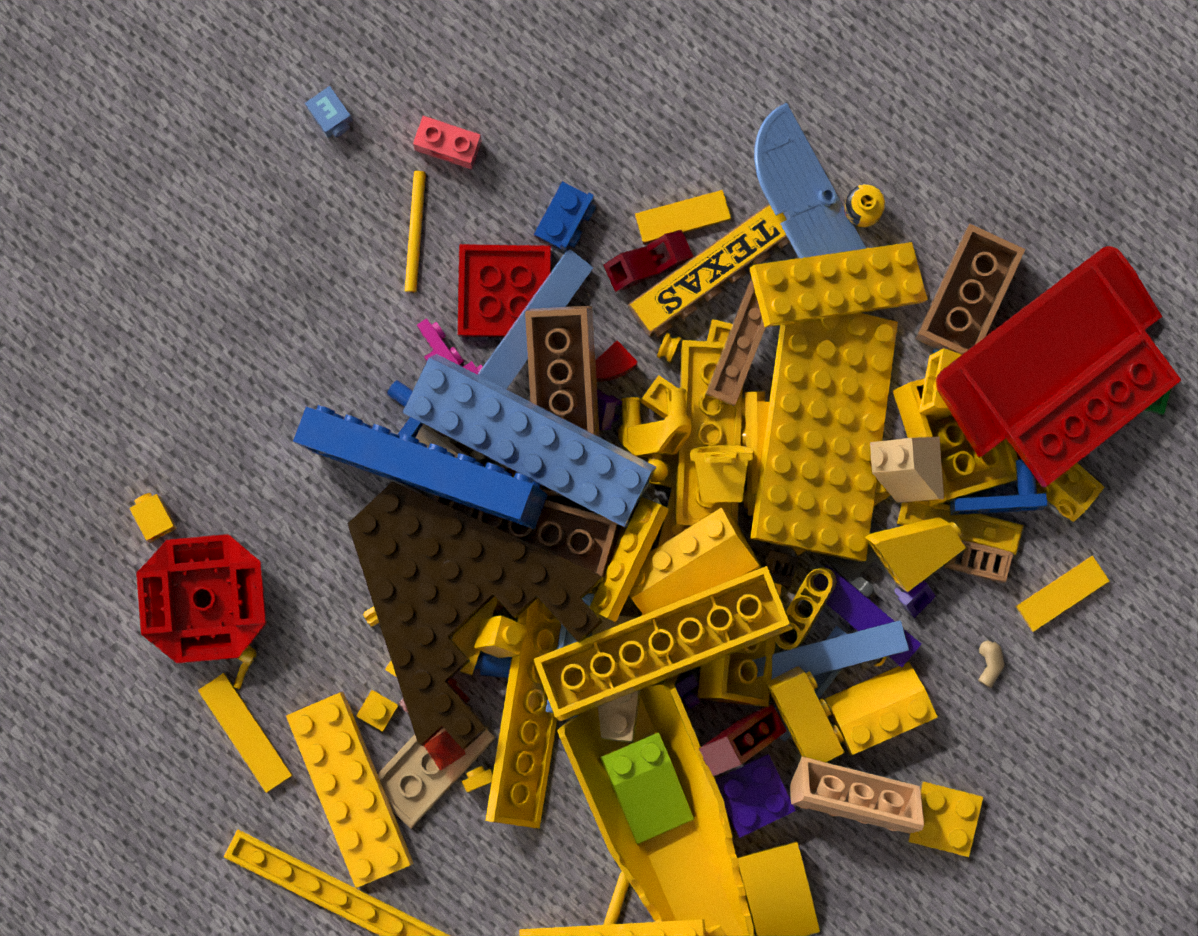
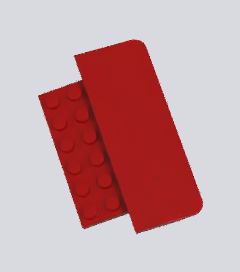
(1062, 369)

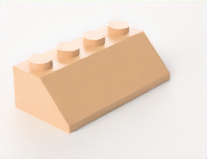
(857, 796)

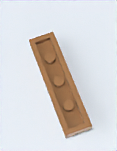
(738, 350)

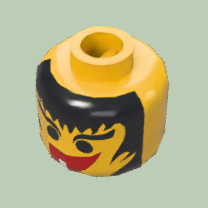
(860, 214)

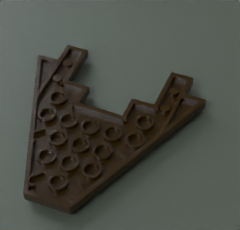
(431, 575)

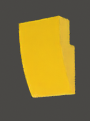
(778, 892)

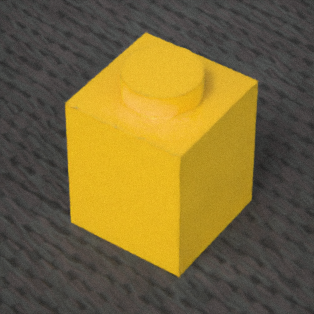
(152, 517)
(500, 637)

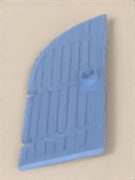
(800, 189)

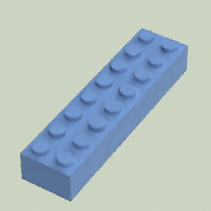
(529, 439)

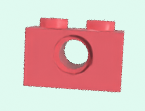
(447, 142)

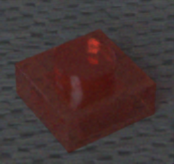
(444, 750)

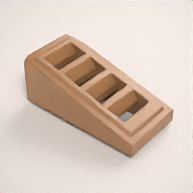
(1001, 576)

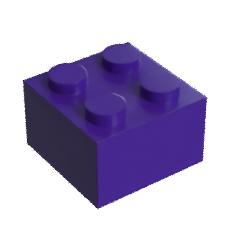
(754, 796)

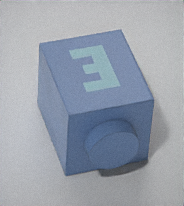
(329, 113)

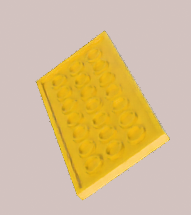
(818, 434)

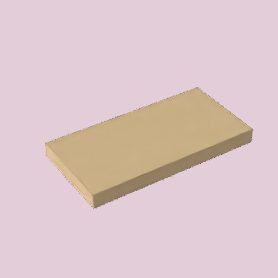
(415, 781)

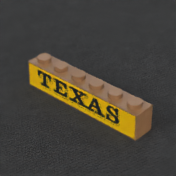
(708, 271)

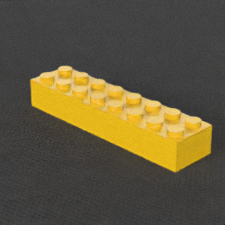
(662, 644)

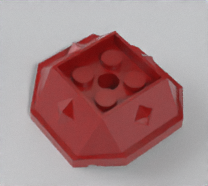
(169, 593)

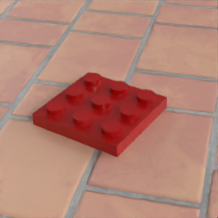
(497, 285)

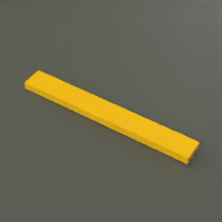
(324, 889)

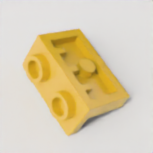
(1072, 492)

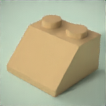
(909, 468)

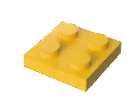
(948, 819)

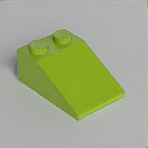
(647, 788)

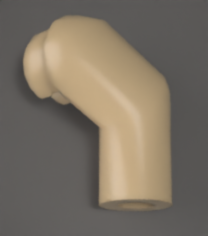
(994, 660)

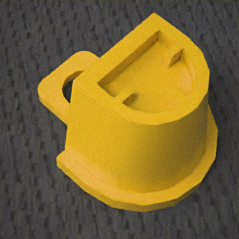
(721, 471)

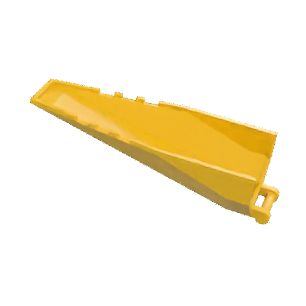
(686, 869)

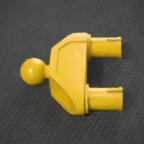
(659, 437)

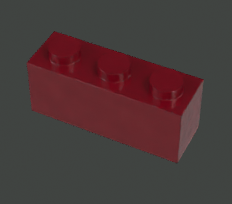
(742, 740)

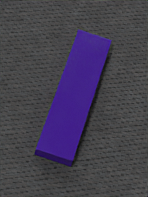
(861, 611)

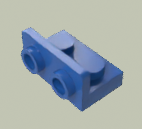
(565, 217)

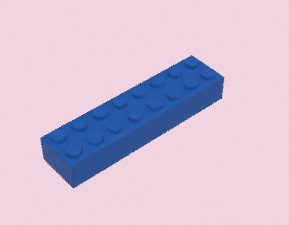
(421, 467)

